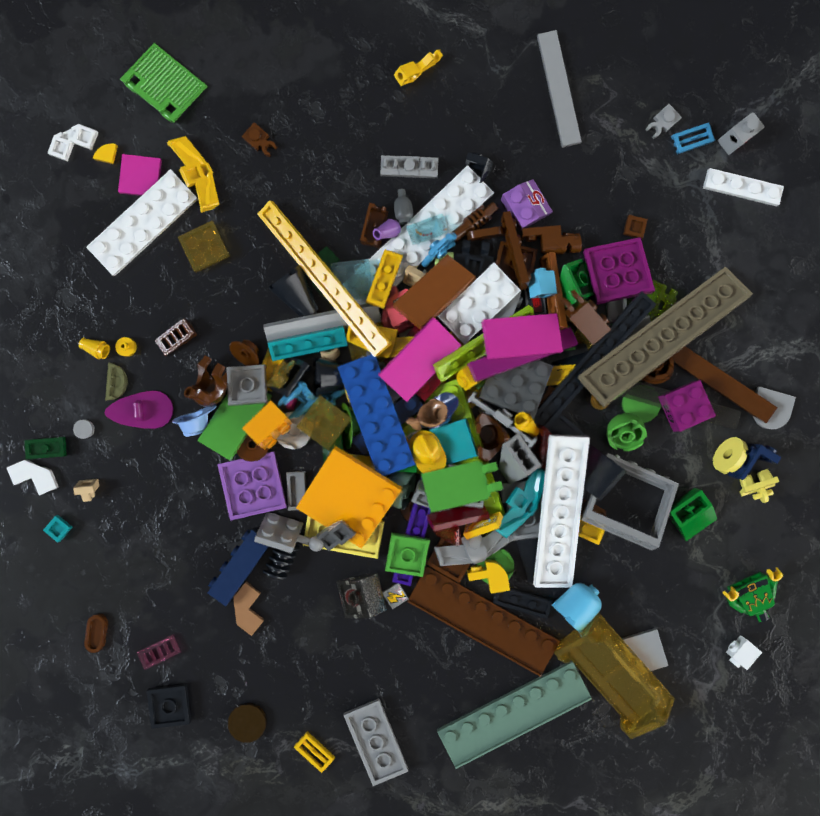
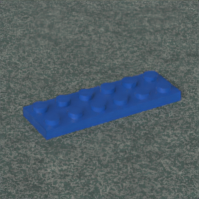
(376, 415)

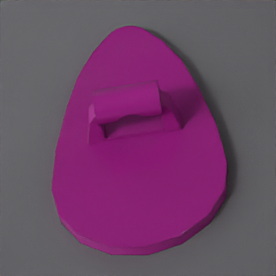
(142, 410)

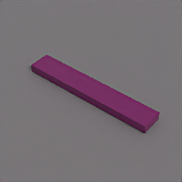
(484, 368)

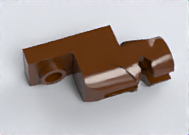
(552, 240)

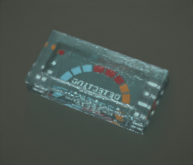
(427, 229)

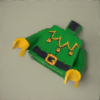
(754, 594)

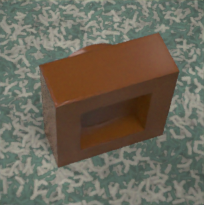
(635, 226)

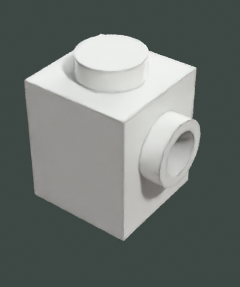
(743, 653)

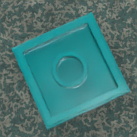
(456, 441)

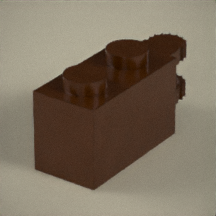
(586, 319)

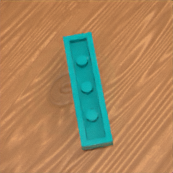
(307, 343)

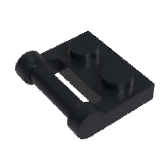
(295, 375)

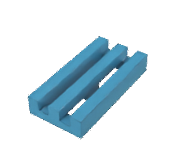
(677, 144)

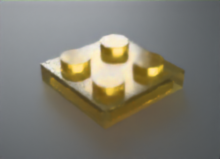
(203, 246)
(324, 422)

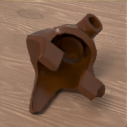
(206, 390)
(491, 434)

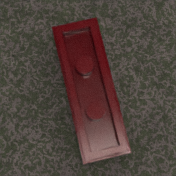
(456, 517)

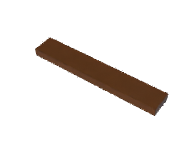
(724, 384)

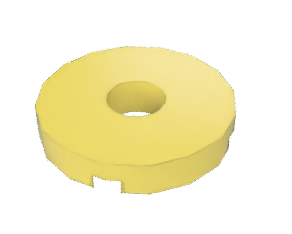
(730, 446)

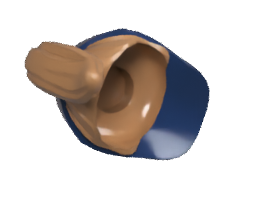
(435, 412)

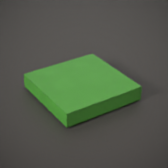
(407, 554)

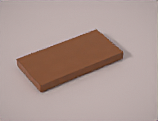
(434, 291)

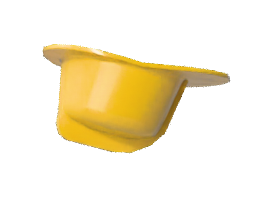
(427, 451)

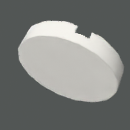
(294, 437)

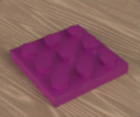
(618, 270)

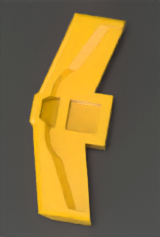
(196, 172)
(392, 350)

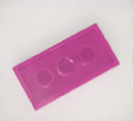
(522, 336)
(415, 362)

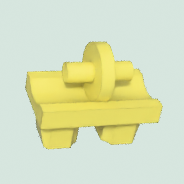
(766, 481)

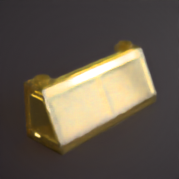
(618, 676)

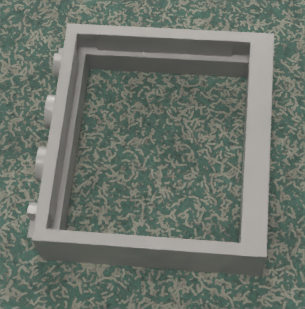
(647, 475)

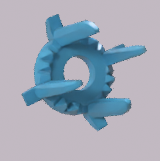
(304, 395)

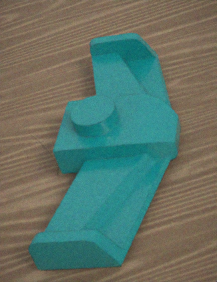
(523, 503)

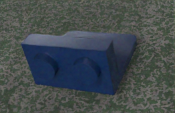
(755, 452)

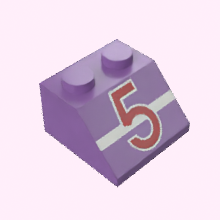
(526, 204)

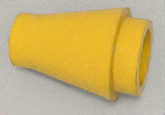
(96, 348)
(526, 424)

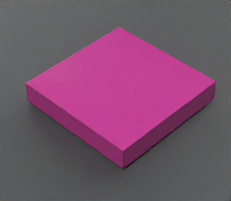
(138, 174)

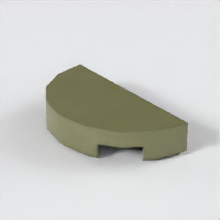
(116, 382)

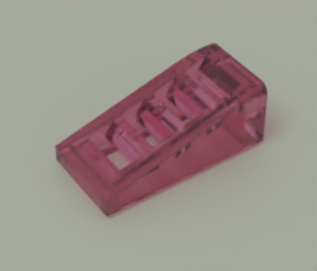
(144, 660)

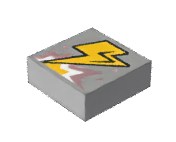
(395, 595)

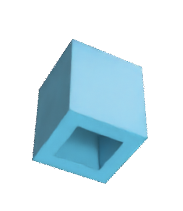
(542, 284)

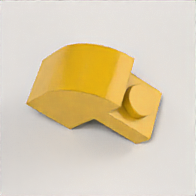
(495, 574)

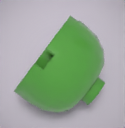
(626, 432)

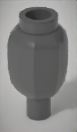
(403, 208)

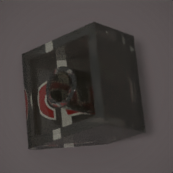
(361, 596)

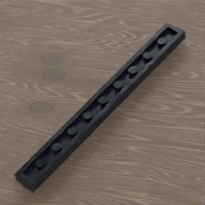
(571, 385)

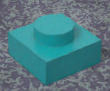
(57, 528)

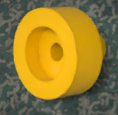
(126, 346)

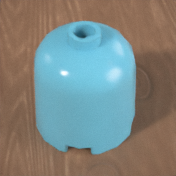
(579, 605)

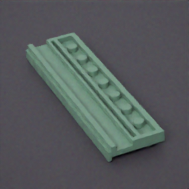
(514, 714)

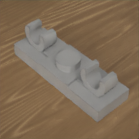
(409, 166)

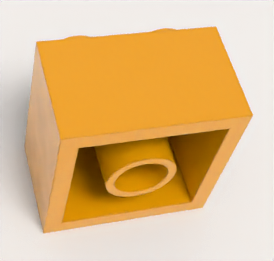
(267, 426)

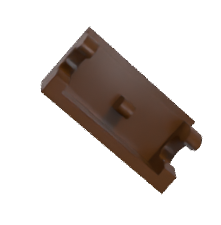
(374, 218)

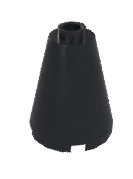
(295, 292)
(327, 376)

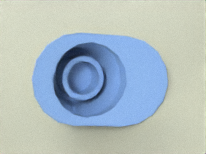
(194, 423)

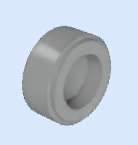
(83, 429)

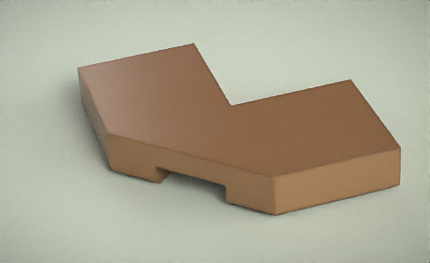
(246, 617)

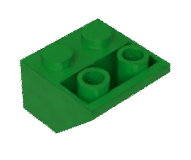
(692, 513)

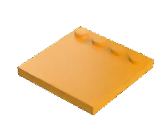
(350, 493)

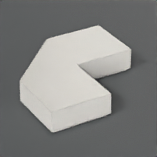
(63, 142)
(42, 477)

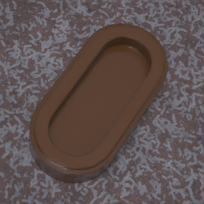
(486, 233)
(96, 633)

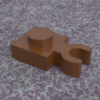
(258, 138)

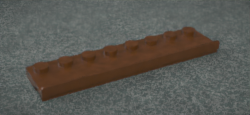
(483, 621)

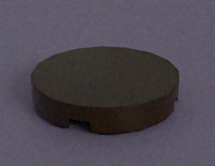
(247, 722)

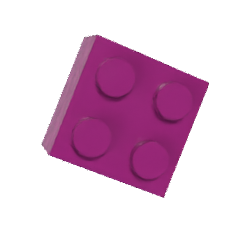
(686, 406)

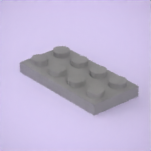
(376, 742)

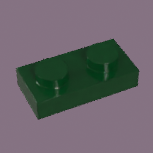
(45, 448)

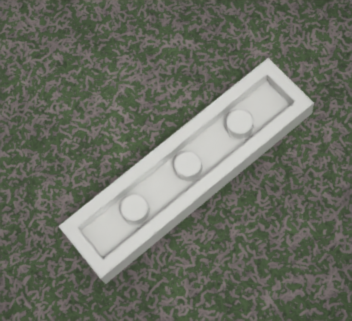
(743, 187)

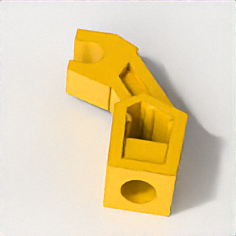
(410, 72)

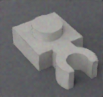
(664, 120)

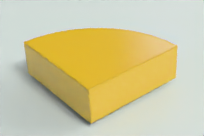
(106, 153)

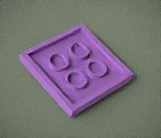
(252, 486)

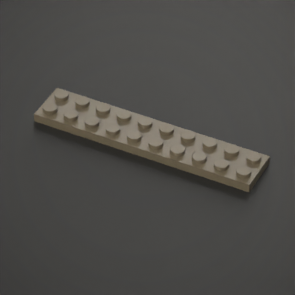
(664, 336)

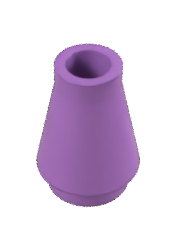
(388, 229)

